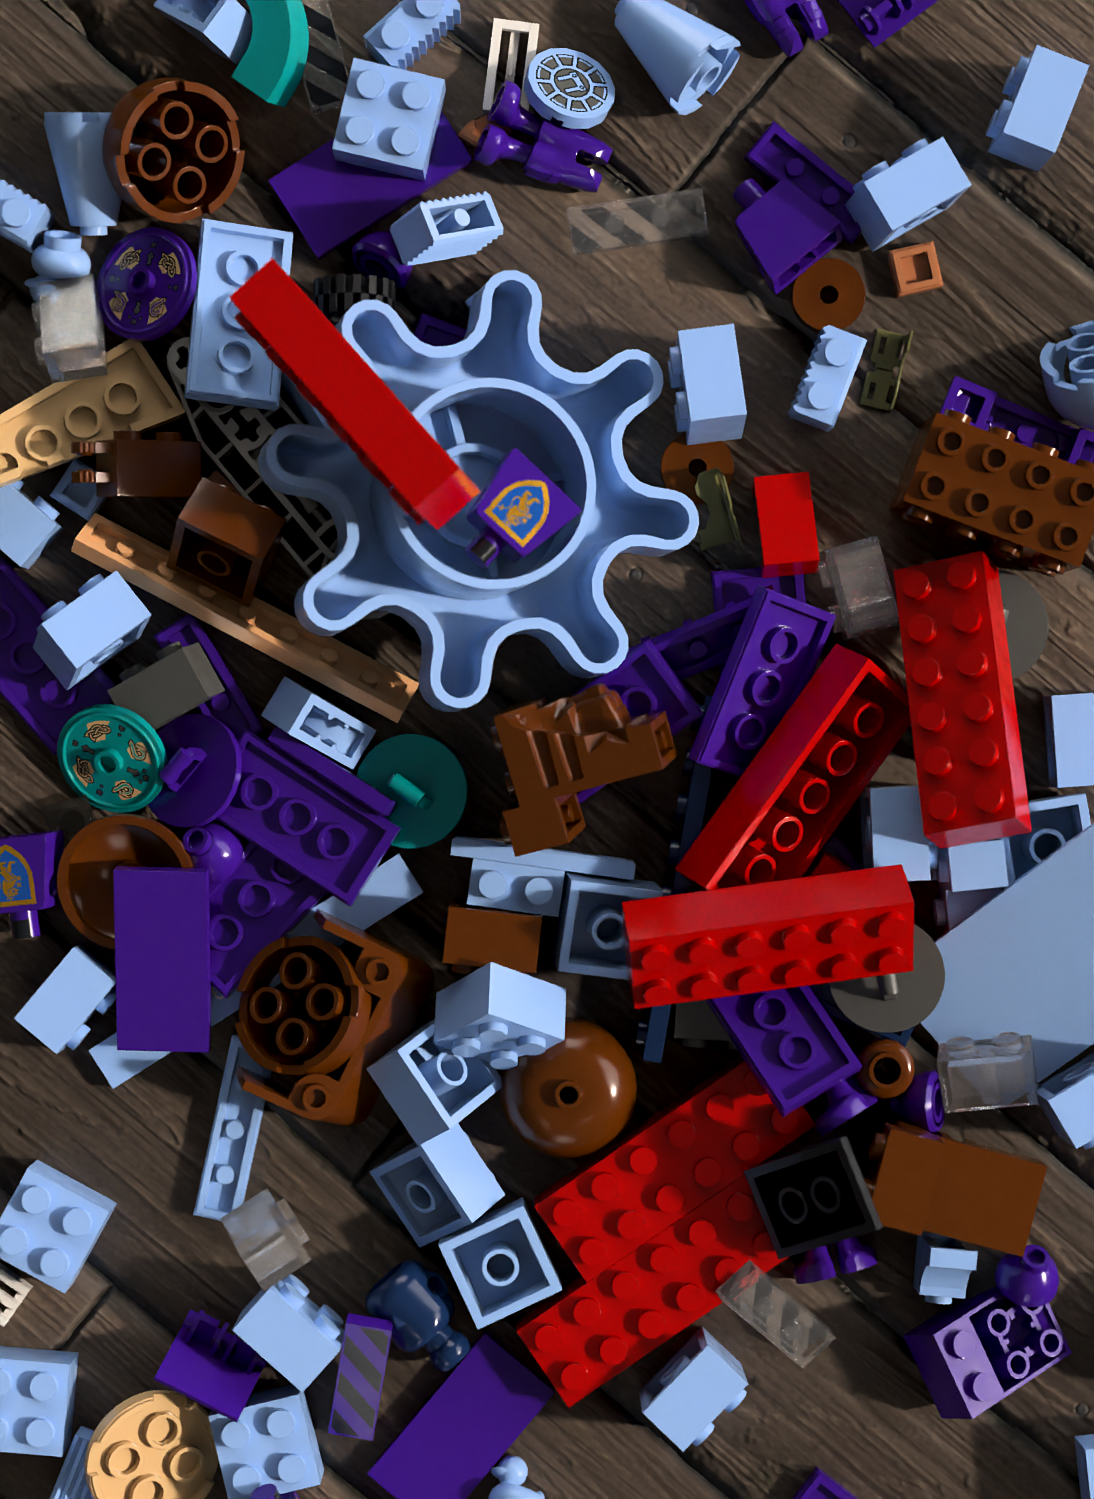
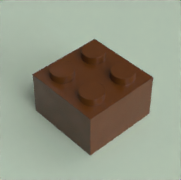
(225, 541)
(491, 935)

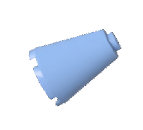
(677, 50)
(79, 165)

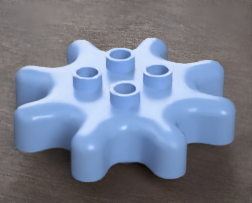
(479, 405)

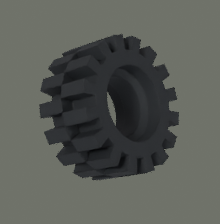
(338, 294)

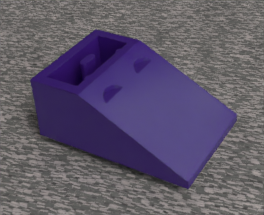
(984, 1351)

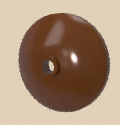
(88, 864)

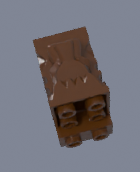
(566, 750)
(953, 1187)

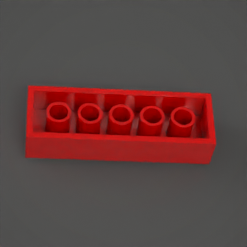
(351, 397)
(961, 701)
(802, 777)
(769, 936)
(666, 1168)
(647, 1296)

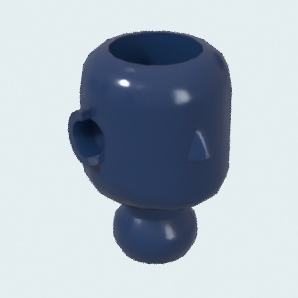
(420, 1313)

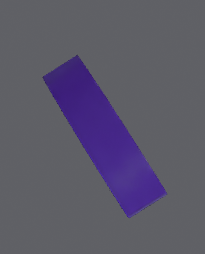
(1027, 425)

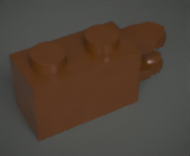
(141, 467)

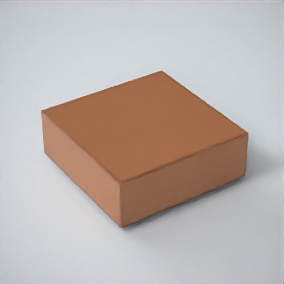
(915, 269)

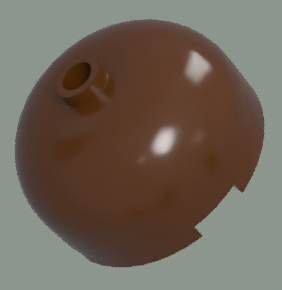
(181, 151)
(309, 1018)
(599, 1071)

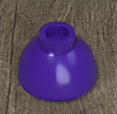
(379, 257)
(214, 848)
(921, 1102)
(1028, 1279)

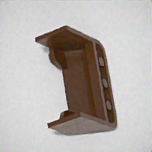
(400, 991)

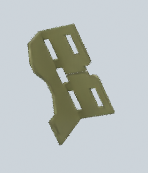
(887, 362)
(718, 526)

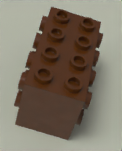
(998, 493)

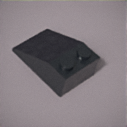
(812, 1197)

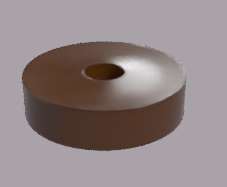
(840, 278)
(678, 455)

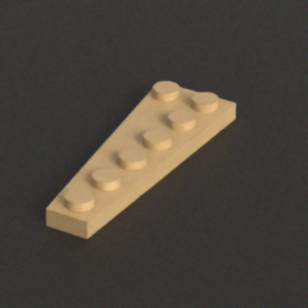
(42, 427)

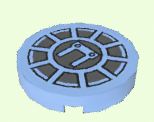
(569, 88)

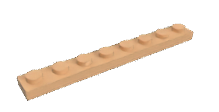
(258, 626)

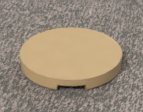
(152, 1450)

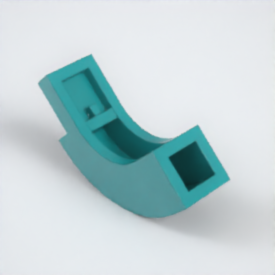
(276, 50)

